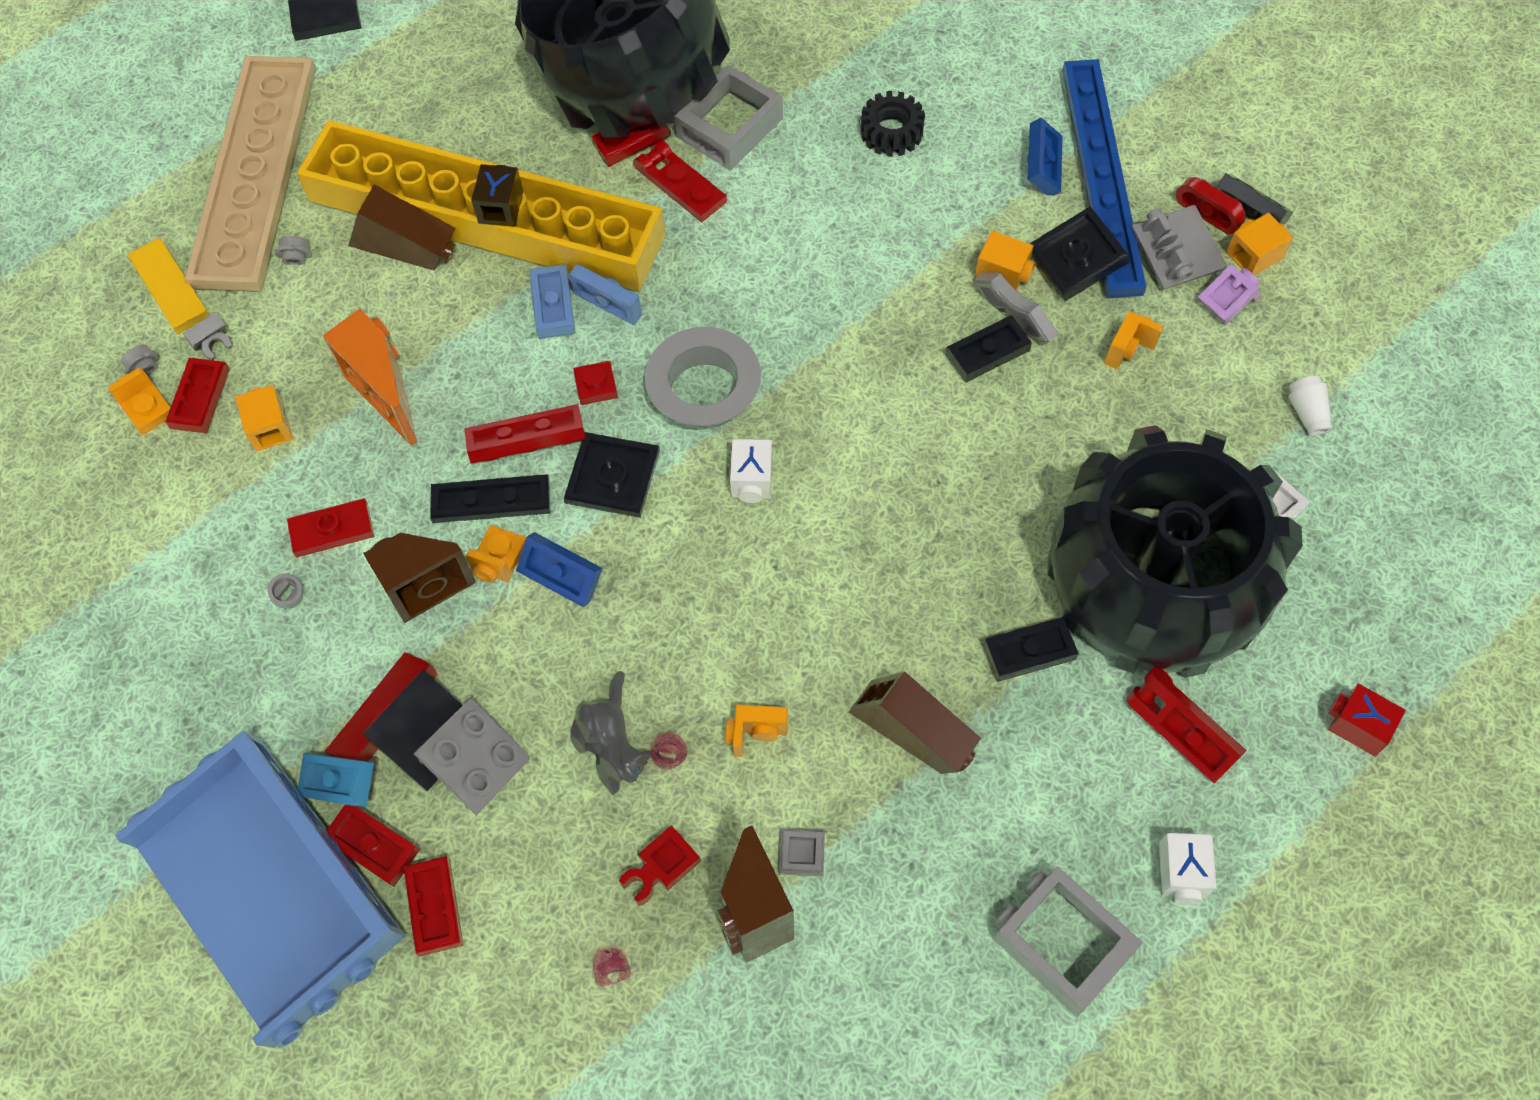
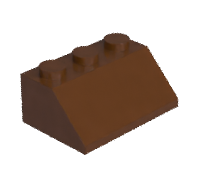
(755, 907)

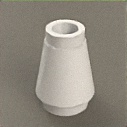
(1312, 405)

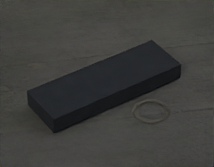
(490, 498)

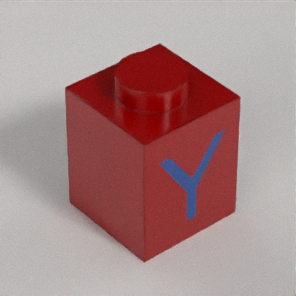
(1365, 719)

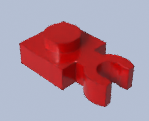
(664, 861)

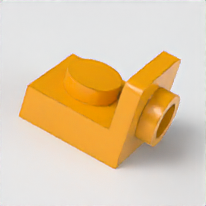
(1132, 332)
(140, 400)
(496, 555)
(761, 721)

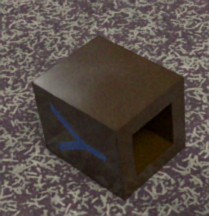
(497, 195)

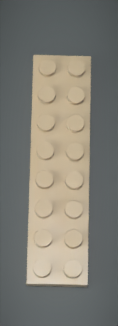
(251, 174)

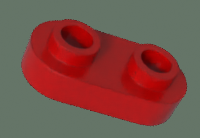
(1213, 205)

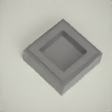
(802, 852)

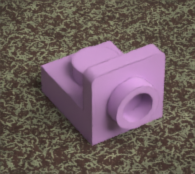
(1230, 293)

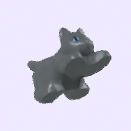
(603, 732)

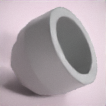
(279, 586)

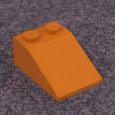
(371, 368)

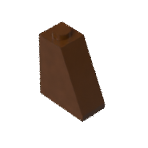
(401, 231)
(916, 722)

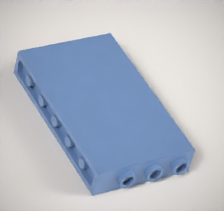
(263, 887)

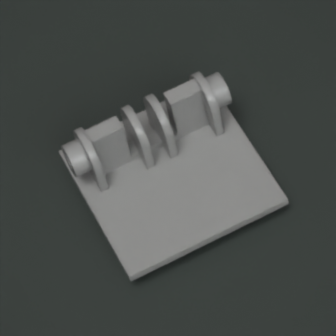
(1178, 246)
(472, 756)

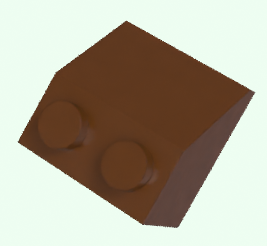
(418, 572)

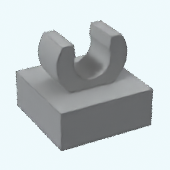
(205, 333)

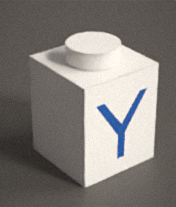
(751, 470)
(1187, 867)

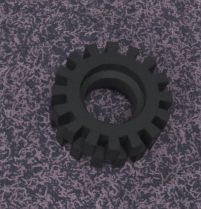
(892, 108)

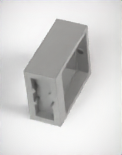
(717, 144)
(1071, 997)

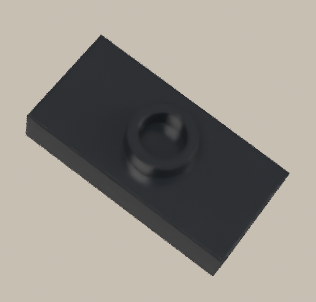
(1254, 200)
(988, 348)
(1030, 649)

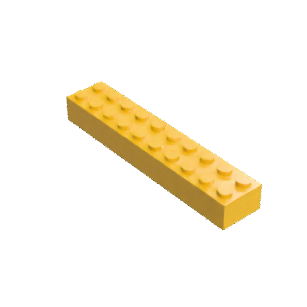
(554, 222)

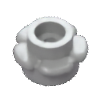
(293, 250)
(140, 357)

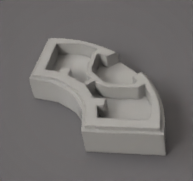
(1027, 313)

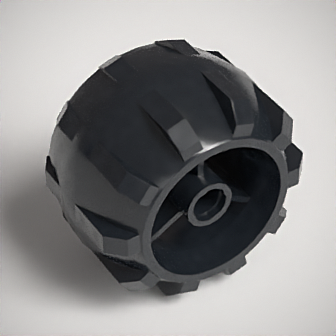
(623, 58)
(1158, 611)

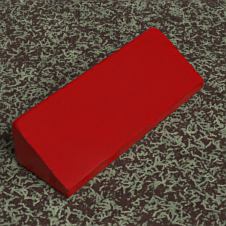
(350, 741)

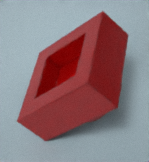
(595, 382)

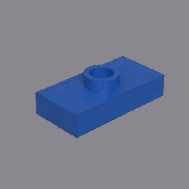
(1045, 157)
(559, 569)

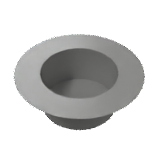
(695, 348)

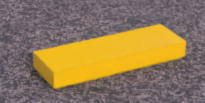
(168, 285)

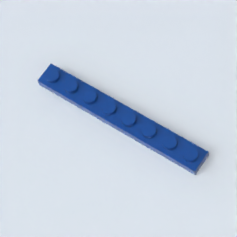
(1103, 169)

